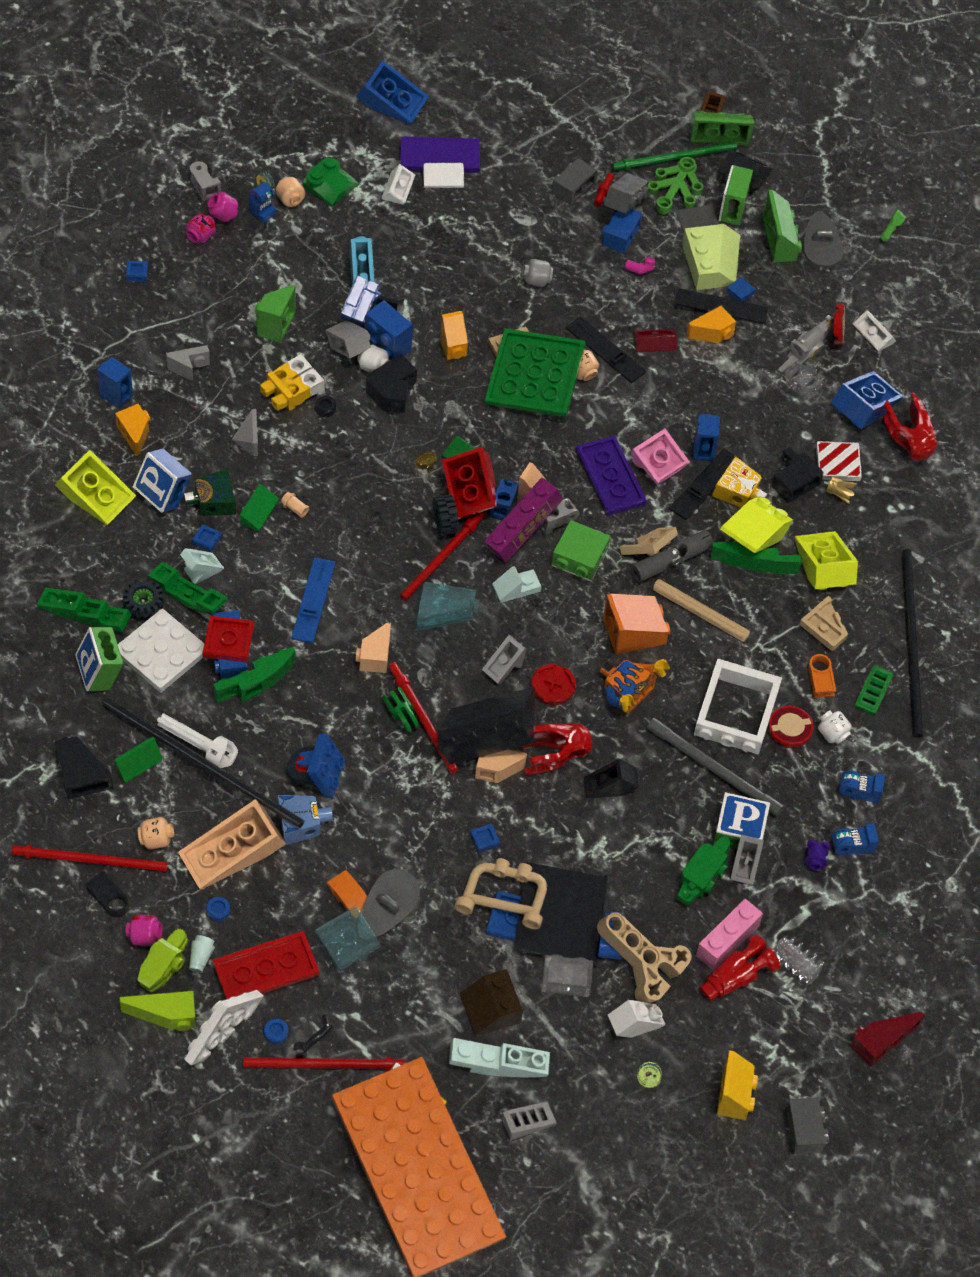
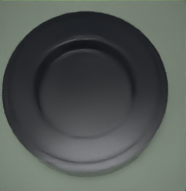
(325, 406)

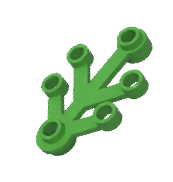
(684, 168)

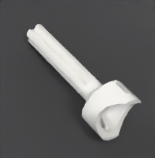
(214, 750)

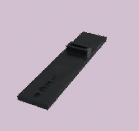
(735, 308)
(606, 349)
(702, 485)

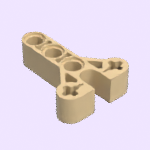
(659, 957)

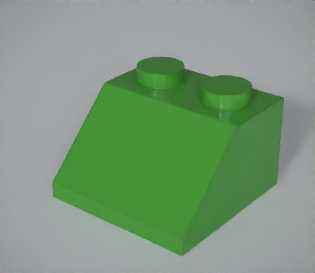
(275, 313)

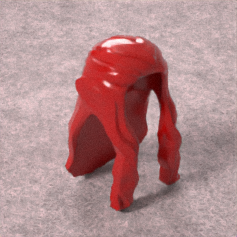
(920, 440)
(571, 738)

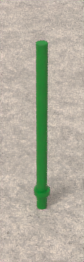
(627, 164)

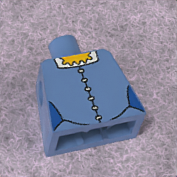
(307, 809)

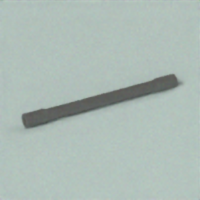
(667, 734)

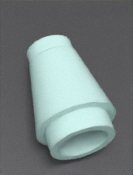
(201, 951)

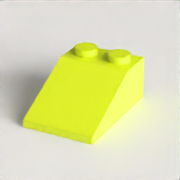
(95, 488)
(758, 524)
(827, 560)

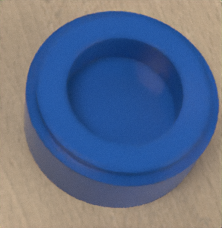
(218, 909)
(276, 1031)

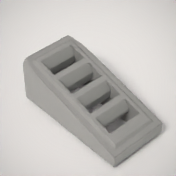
(513, 1114)

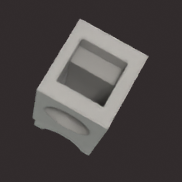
(203, 182)
(560, 515)

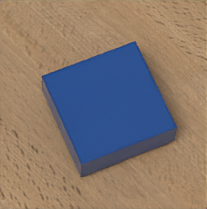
(137, 271)
(741, 290)
(206, 538)
(485, 838)

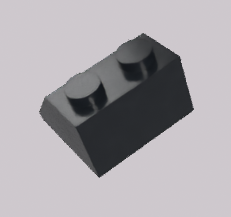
(760, 170)

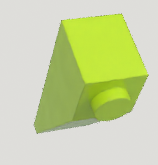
(167, 1010)

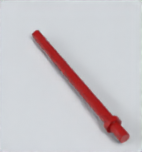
(29, 852)
(387, 1063)

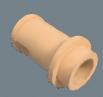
(289, 500)

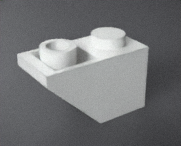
(636, 1018)

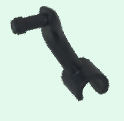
(314, 1039)

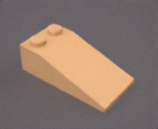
(232, 845)

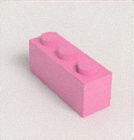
(729, 934)

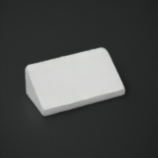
(443, 175)
(398, 185)
(874, 331)

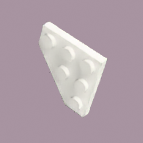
(220, 1024)

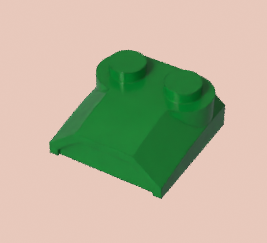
(329, 181)

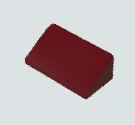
(655, 340)

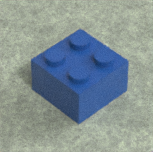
(389, 330)

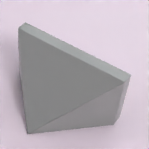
(247, 434)

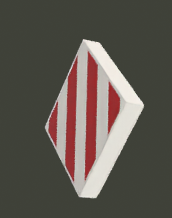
(839, 460)

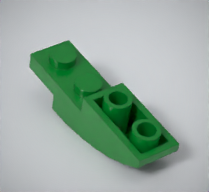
(264, 674)

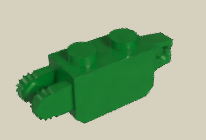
(703, 870)

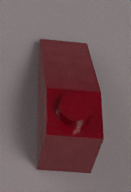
(883, 1035)

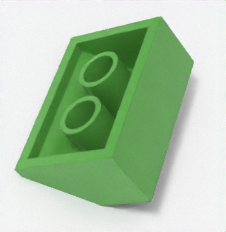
(721, 128)
(780, 228)

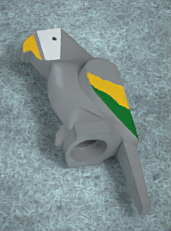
(808, 344)

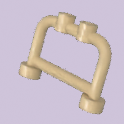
(501, 869)

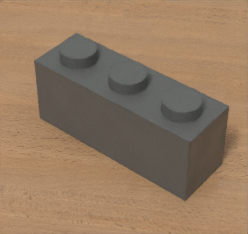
(627, 193)

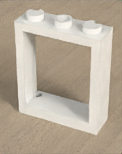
(743, 677)

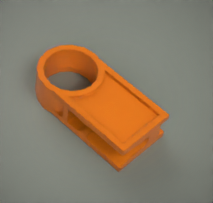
(821, 681)

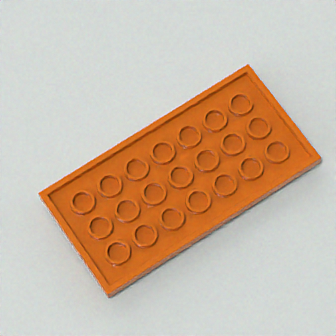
(418, 1167)

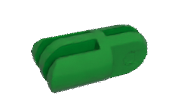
(401, 710)

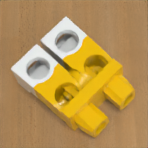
(292, 384)

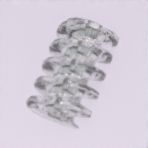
(798, 960)

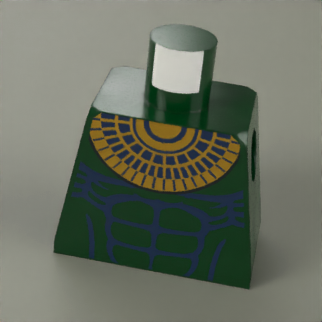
(213, 495)

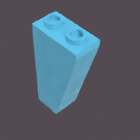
(361, 259)

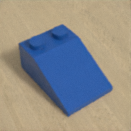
(392, 94)
(864, 399)

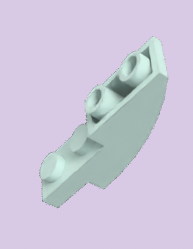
(499, 1061)

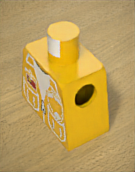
(738, 484)

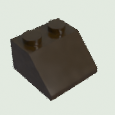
(492, 1003)

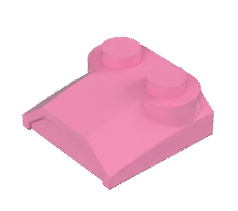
(659, 457)

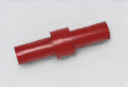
(603, 189)

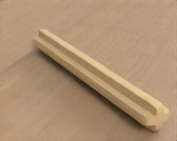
(701, 610)

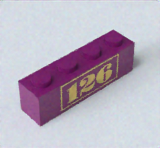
(523, 520)

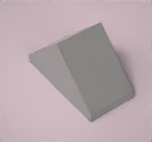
(747, 859)

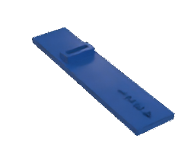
(313, 600)

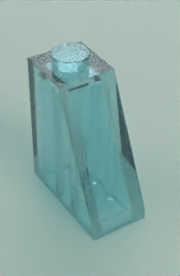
(445, 606)

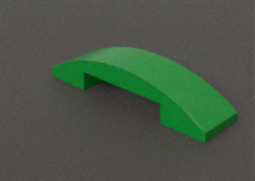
(186, 591)

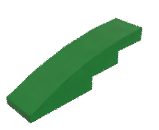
(764, 561)
(83, 610)

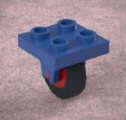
(317, 765)

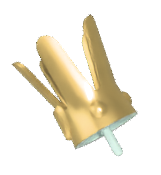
(837, 487)

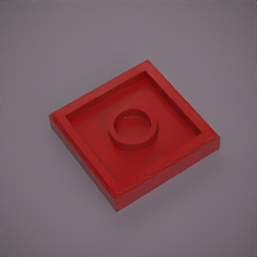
(228, 639)

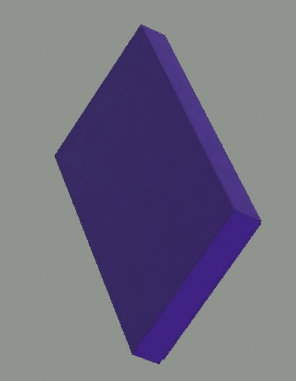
(421, 150)
(611, 475)

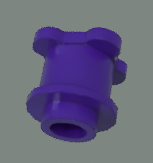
(817, 854)

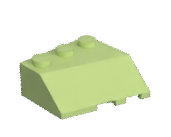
(712, 255)

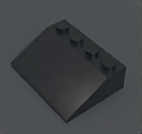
(488, 726)

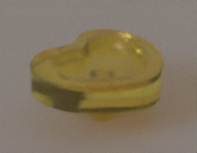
(427, 458)

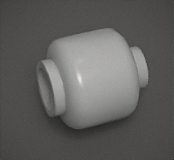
(537, 272)

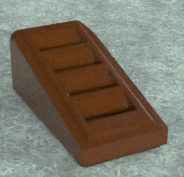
(714, 98)

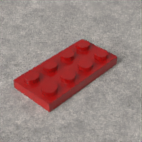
(266, 966)

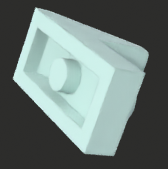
(200, 564)
(515, 585)

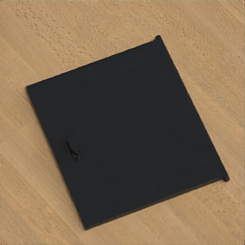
(568, 912)

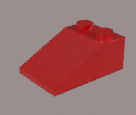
(471, 481)

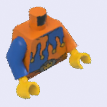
(630, 682)

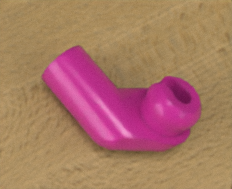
(641, 268)

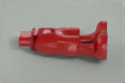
(737, 972)

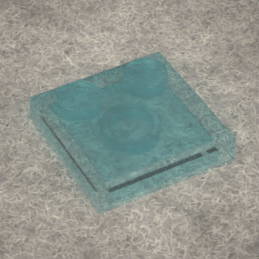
(348, 938)

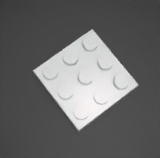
(161, 650)

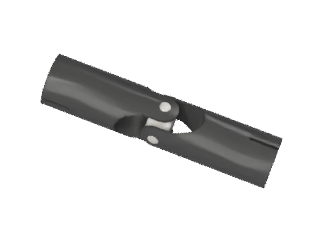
(659, 562)

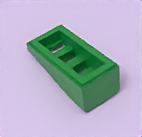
(878, 677)

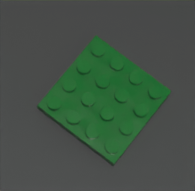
(535, 372)

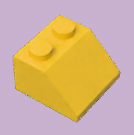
(736, 1087)

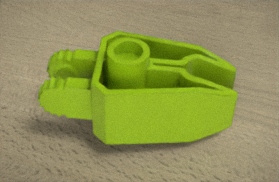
(163, 961)

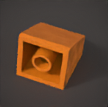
(634, 622)

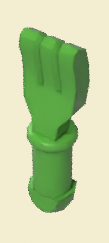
(895, 221)

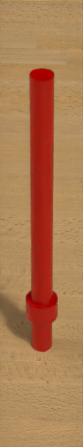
(467, 528)
(403, 682)

